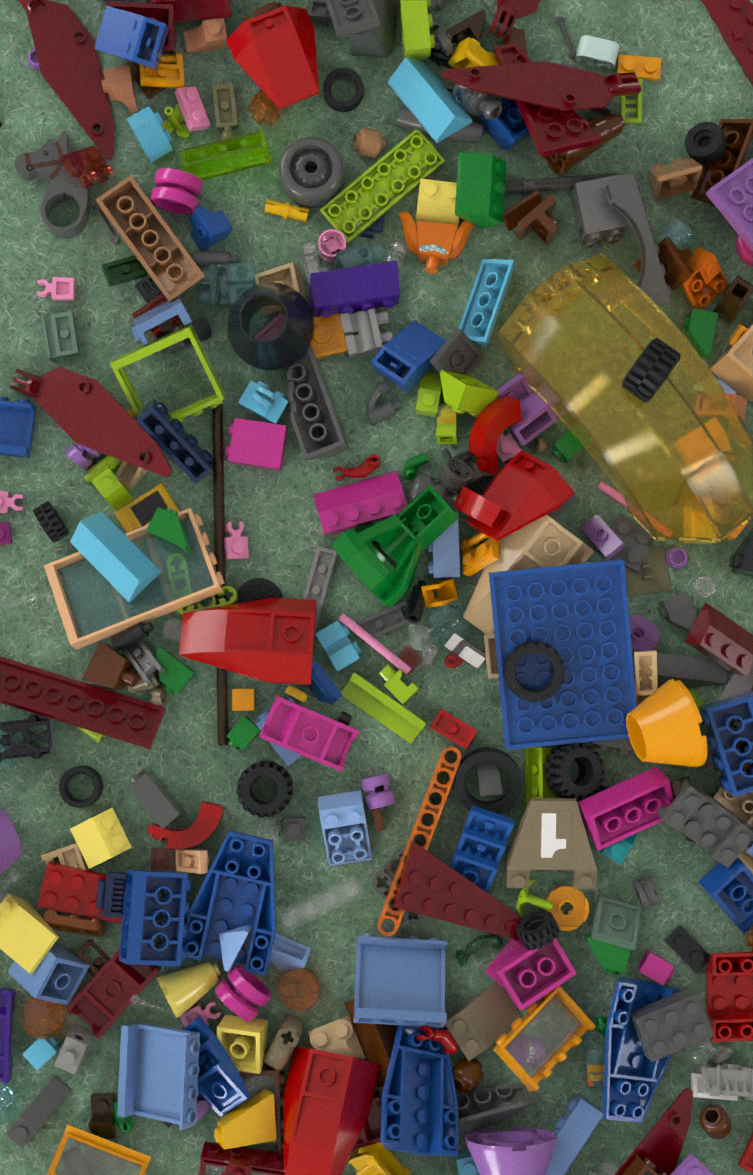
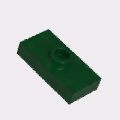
(123, 271)

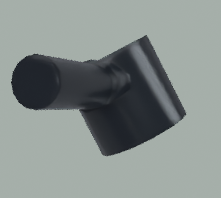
(344, 718)

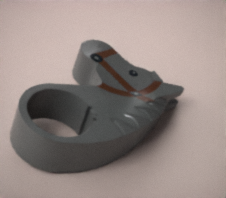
(47, 167)

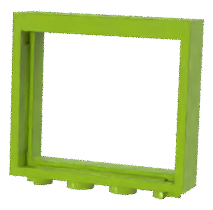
(193, 409)

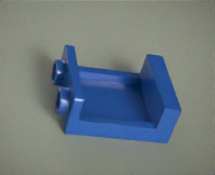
(16, 427)

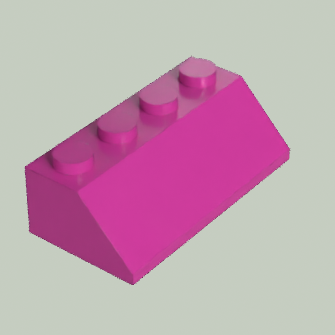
(360, 503)
(626, 807)

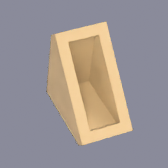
(130, 474)

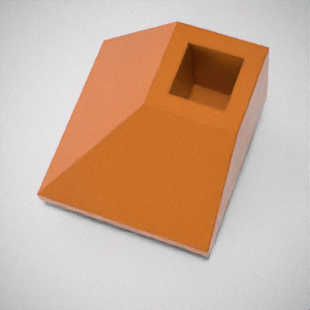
(706, 280)

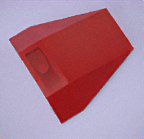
(278, 54)
(526, 490)

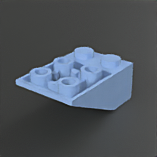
(344, 828)

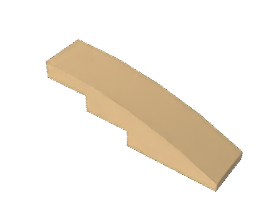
(645, 674)

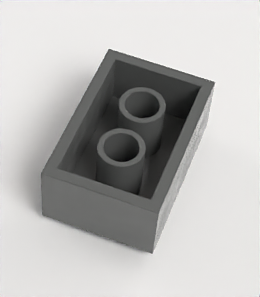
(671, 1024)

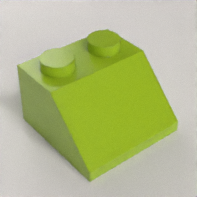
(466, 392)

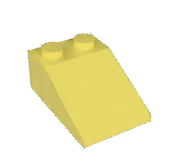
(24, 933)

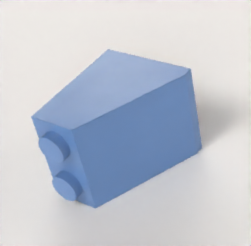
(54, 978)

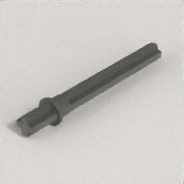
(549, 184)

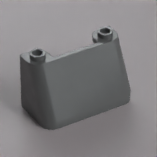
(379, 40)

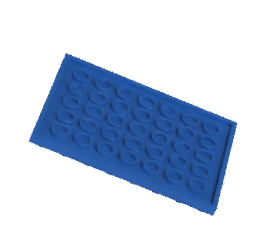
(586, 620)

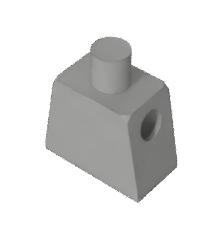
(74, 1050)

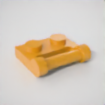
(168, 74)
(479, 557)

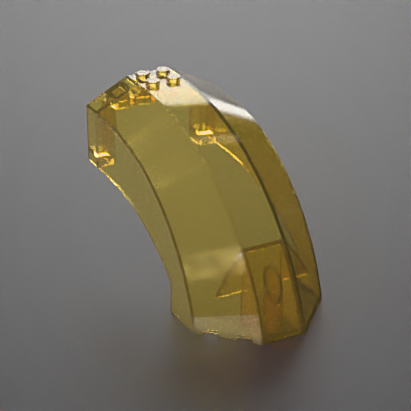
(673, 459)

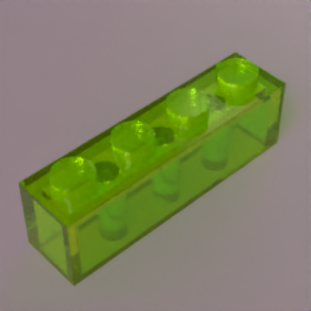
(226, 155)

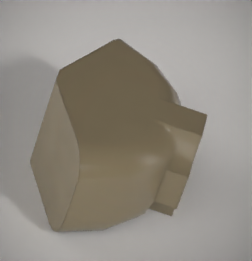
(284, 1041)

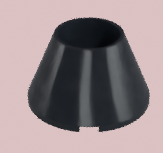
(288, 344)

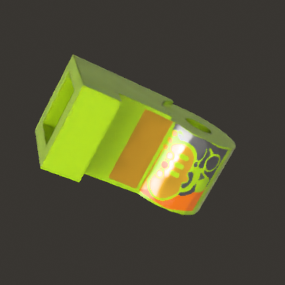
(446, 424)

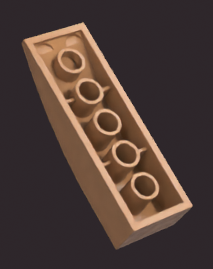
(150, 238)

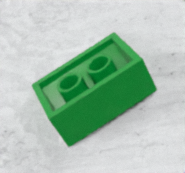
(480, 189)

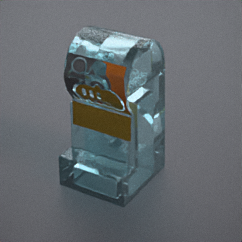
(594, 1066)

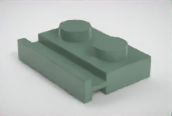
(60, 335)

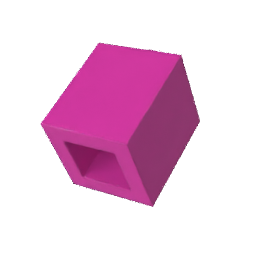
(655, 967)

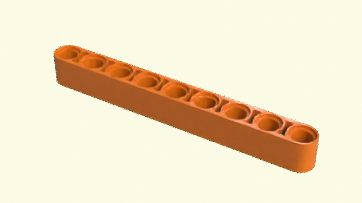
(419, 828)

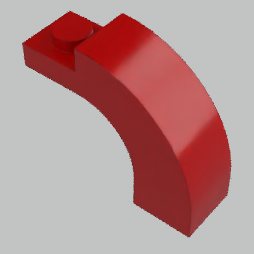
(488, 428)
(479, 507)
(205, 824)

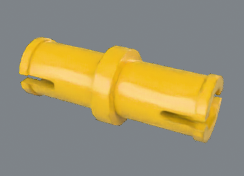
(286, 210)

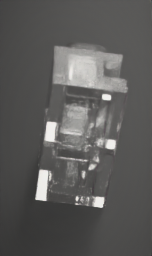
(312, 260)

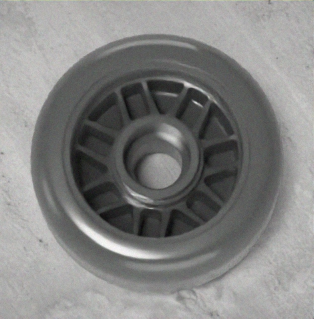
(311, 188)

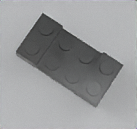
(708, 823)

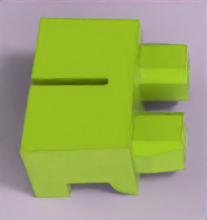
(396, 686)

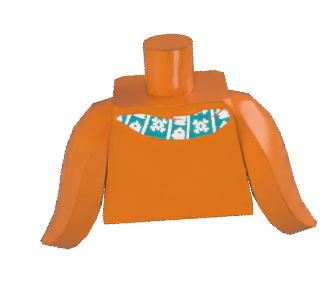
(434, 241)

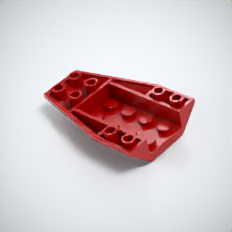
(254, 638)
(730, 996)
(325, 1110)

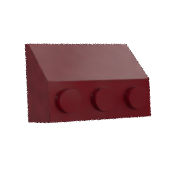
(159, 12)
(722, 641)

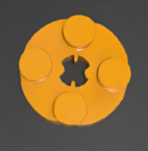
(580, 906)

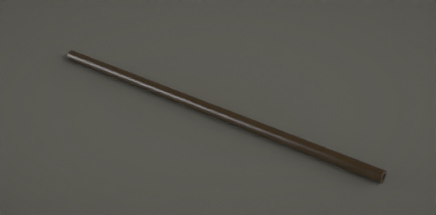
(219, 552)

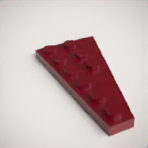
(735, 25)
(550, 128)
(442, 893)

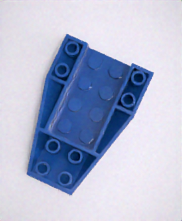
(233, 895)
(627, 1073)
(419, 1097)

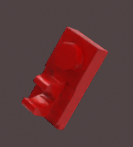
(453, 729)

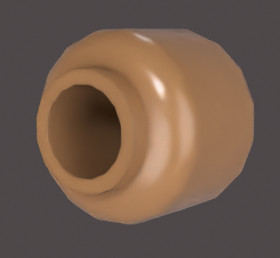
(368, 143)

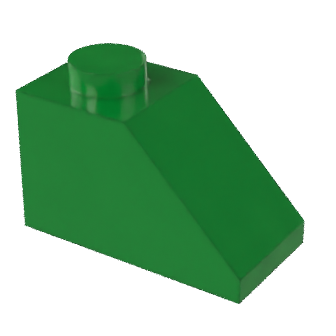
(700, 330)
(169, 529)
(176, 674)
(610, 956)

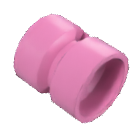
(330, 243)

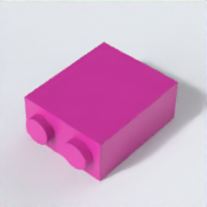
(256, 444)

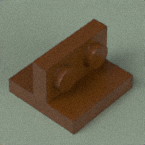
(539, 221)
(674, 261)

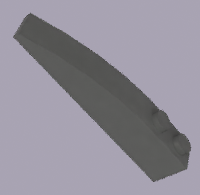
(314, 410)
(689, 670)
(490, 1105)

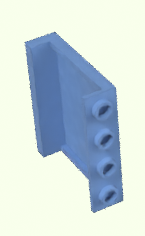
(400, 981)
(159, 1073)

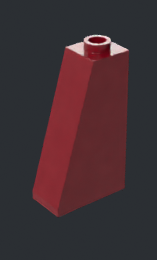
(198, 9)

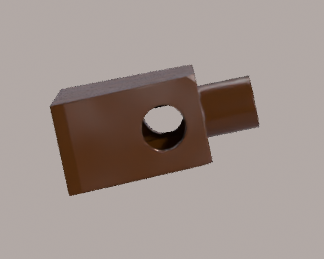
(110, 668)

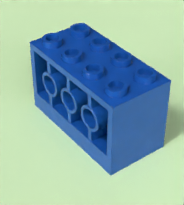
(724, 740)
(139, 916)

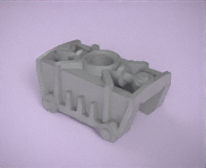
(727, 1080)

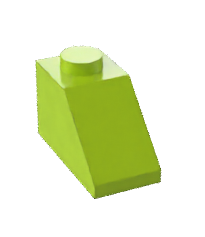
(429, 395)
(111, 487)

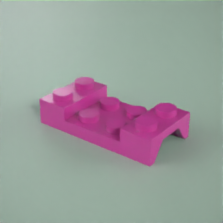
(308, 733)

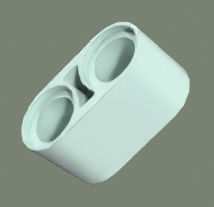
(597, 51)

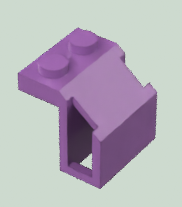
(535, 412)

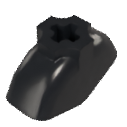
(201, 328)

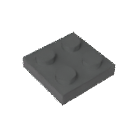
(457, 355)
(636, 542)

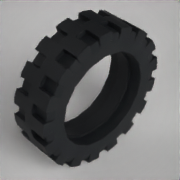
(534, 694)

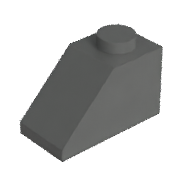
(679, 611)

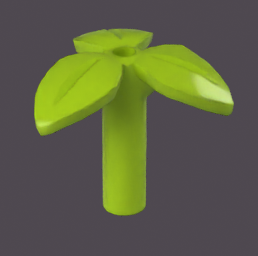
(175, 119)
(525, 896)

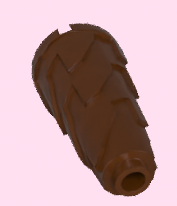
(607, 126)

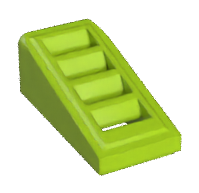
(638, 101)

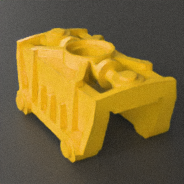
(376, 1161)

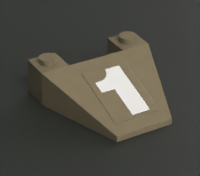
(551, 839)

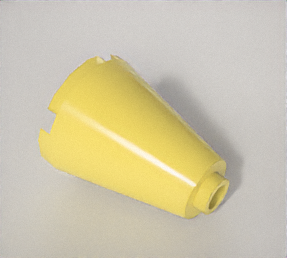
(188, 985)

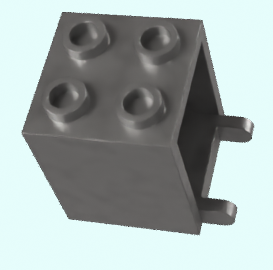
(594, 216)

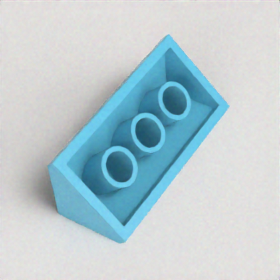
(428, 99)
(486, 300)
(114, 555)

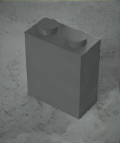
(155, 798)

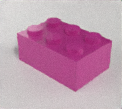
(534, 973)

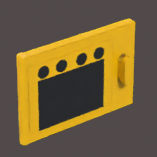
(141, 510)

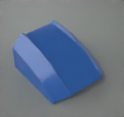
(508, 127)

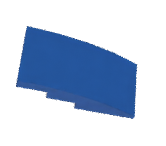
(481, 846)
(217, 1076)

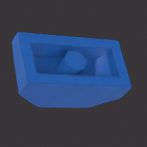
(322, 685)

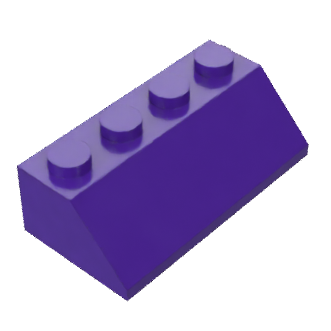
(354, 289)

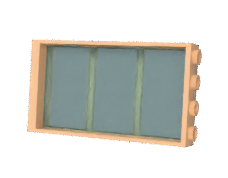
(96, 610)

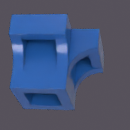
(209, 227)

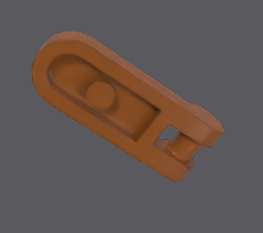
(74, 924)

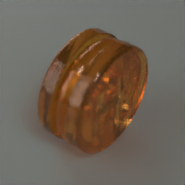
(299, 989)
(43, 1018)

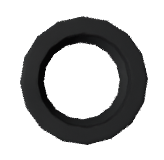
(345, 73)
(64, 790)

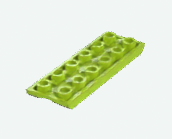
(382, 185)

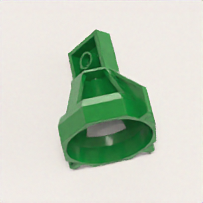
(401, 539)

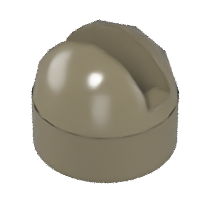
(542, 442)
(156, 696)

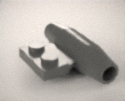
(470, 133)

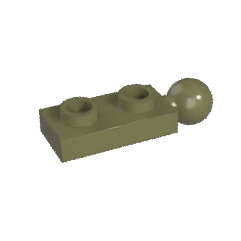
(225, 109)

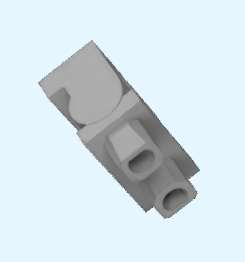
(362, 332)

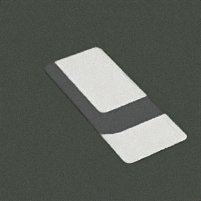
(465, 650)

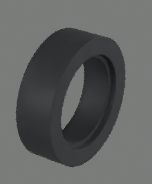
(488, 754)

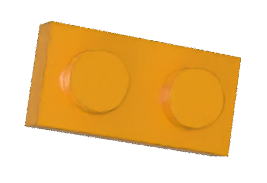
(644, 67)

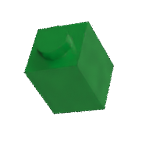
(567, 447)
(243, 733)

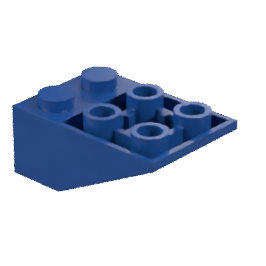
(132, 37)
(407, 356)

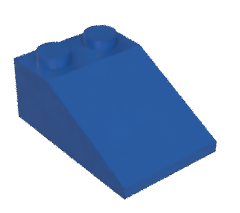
(732, 892)

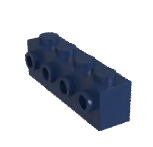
(174, 440)

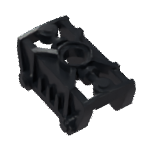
(23, 727)

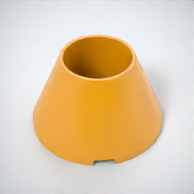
(667, 727)

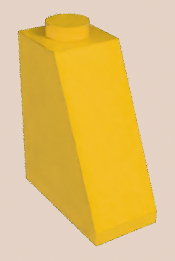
(248, 1123)

